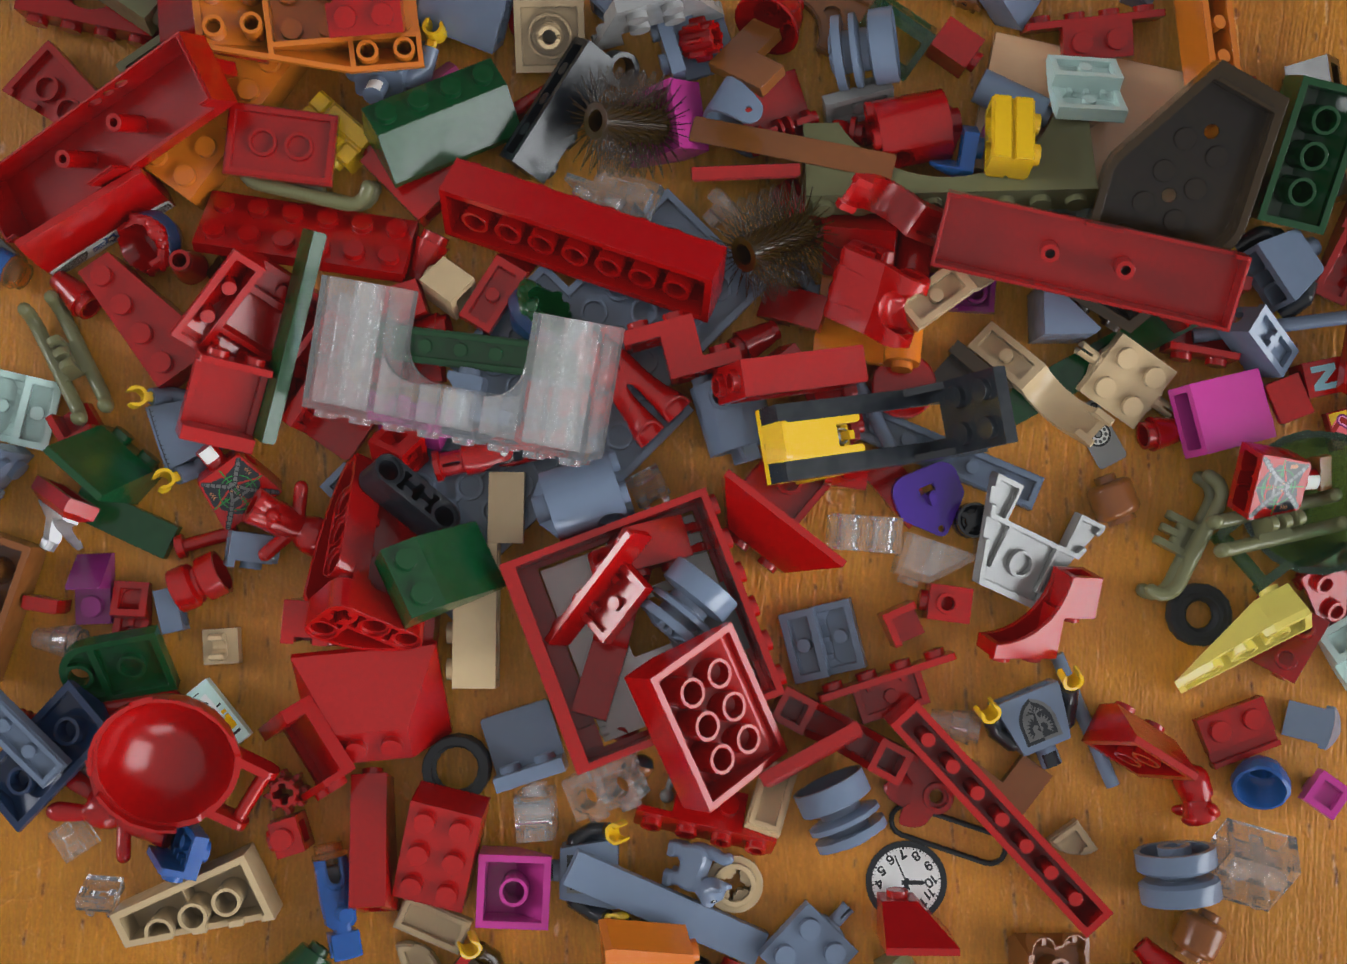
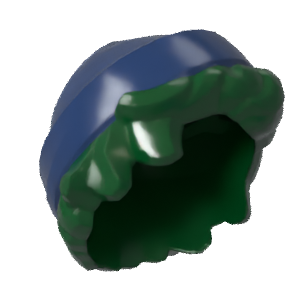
(532, 298)

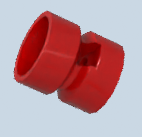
(193, 584)

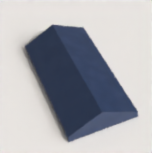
(70, 723)

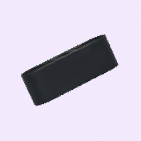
(407, 496)

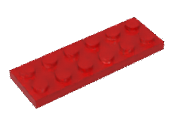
(354, 243)

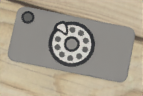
(1107, 446)

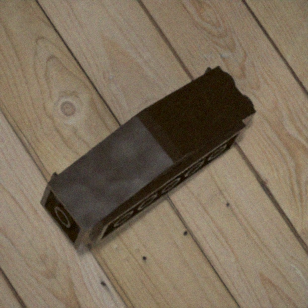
(1211, 177)

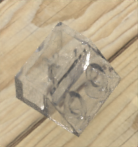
(1255, 863)

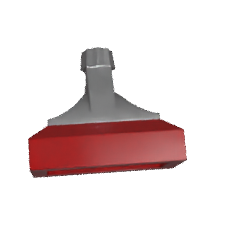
(62, 511)

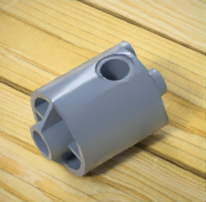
(726, 428)
(582, 497)

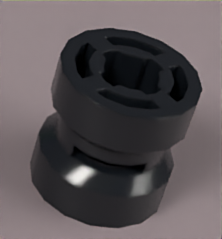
(973, 514)

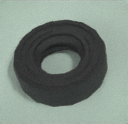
(1220, 614)

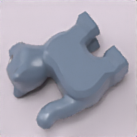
(694, 869)

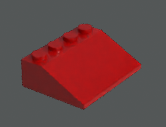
(707, 717)

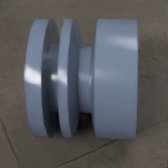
(864, 48)
(688, 603)
(843, 817)

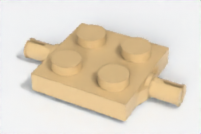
(1125, 379)

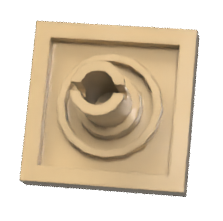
(544, 32)

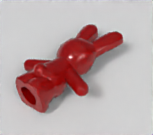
(284, 521)
(99, 817)

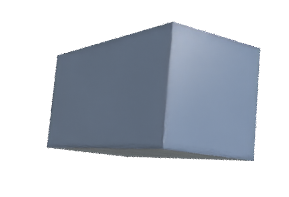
(169, 615)

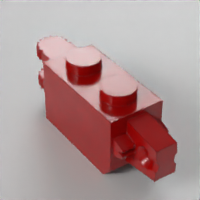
(667, 543)

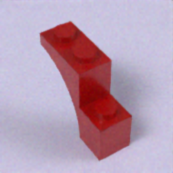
(1068, 597)

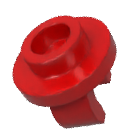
(853, 129)

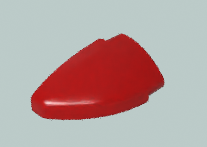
(343, 584)

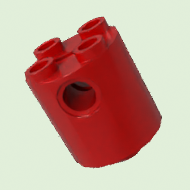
(913, 127)

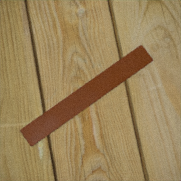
(792, 147)

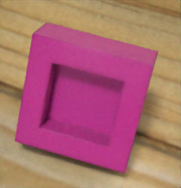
(1324, 793)

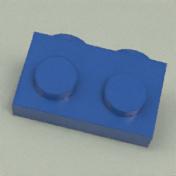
(184, 856)

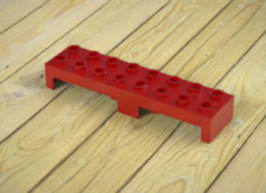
(94, 143)
(1090, 260)

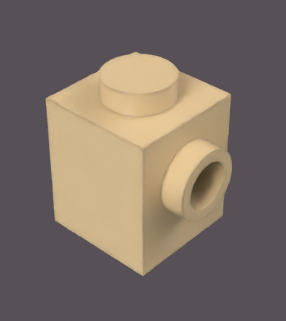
(447, 286)

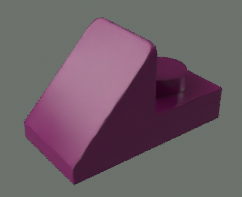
(93, 583)

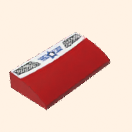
(93, 222)

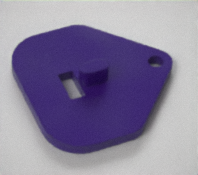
(933, 507)

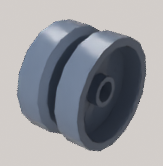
(1178, 874)

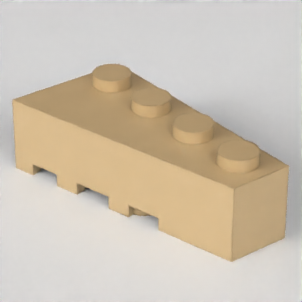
(225, 894)

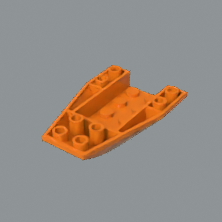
(299, 35)

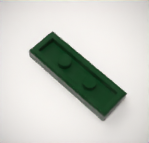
(134, 526)

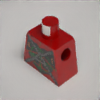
(232, 481)
(1269, 481)

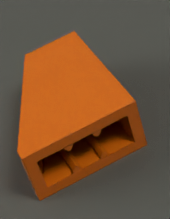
(645, 943)

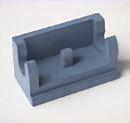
(1260, 341)

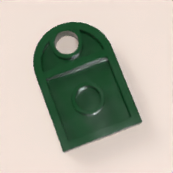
(121, 664)

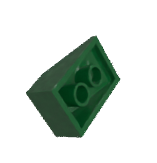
(106, 464)
(438, 572)

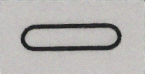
(943, 848)

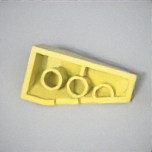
(1261, 626)

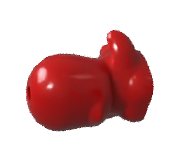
(1196, 799)

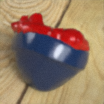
(149, 240)

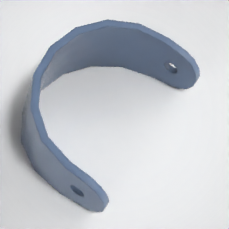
(730, 105)

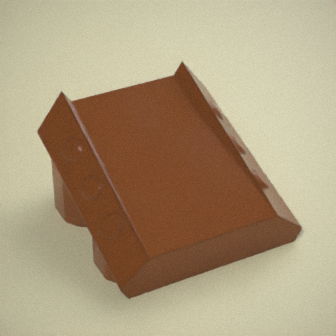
(1048, 948)

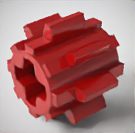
(700, 39)
(284, 800)

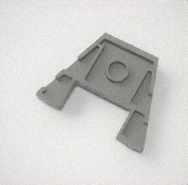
(639, 15)
(1016, 559)

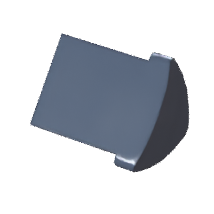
(1312, 724)

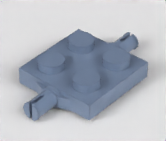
(810, 938)

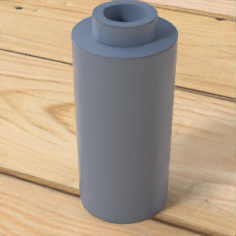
(993, 83)

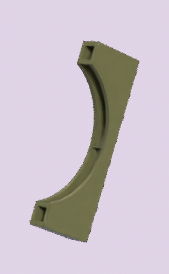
(1060, 181)

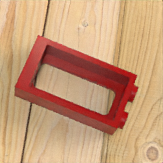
(789, 374)

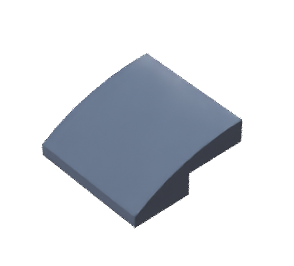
(822, 640)

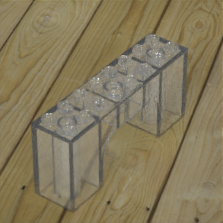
(366, 373)

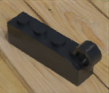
(541, 133)

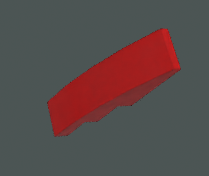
(1333, 280)

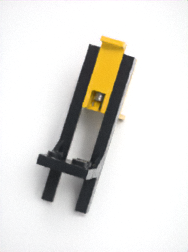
(812, 437)

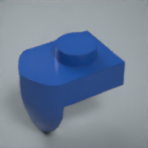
(970, 149)

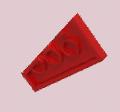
(50, 83)

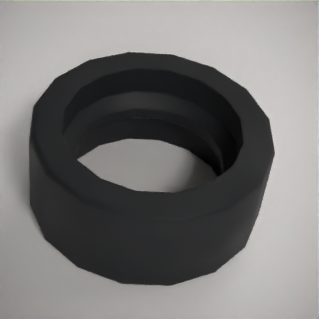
(465, 741)

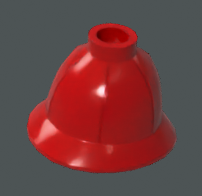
(781, 14)

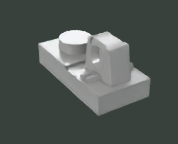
(850, 103)

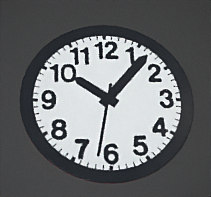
(911, 867)

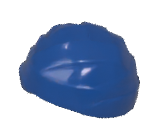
(1260, 783)

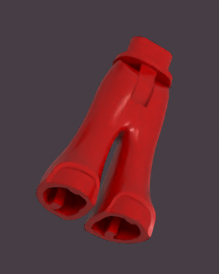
(663, 398)

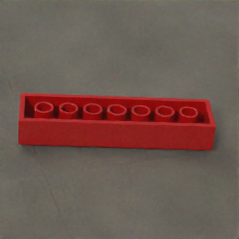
(582, 239)

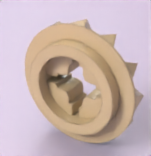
(744, 897)

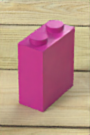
(1222, 413)

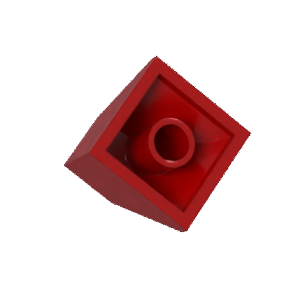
(909, 927)

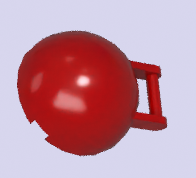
(172, 765)

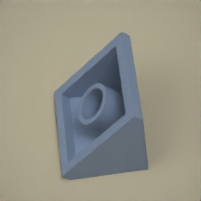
(1057, 319)

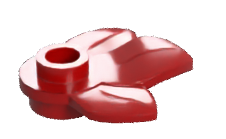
(915, 792)

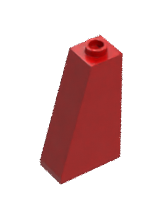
(372, 842)

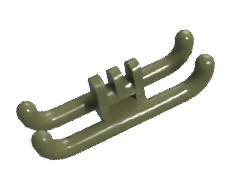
(364, 200)
(66, 359)
(1277, 529)
(1187, 538)

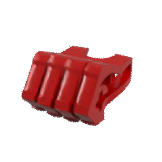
(872, 293)

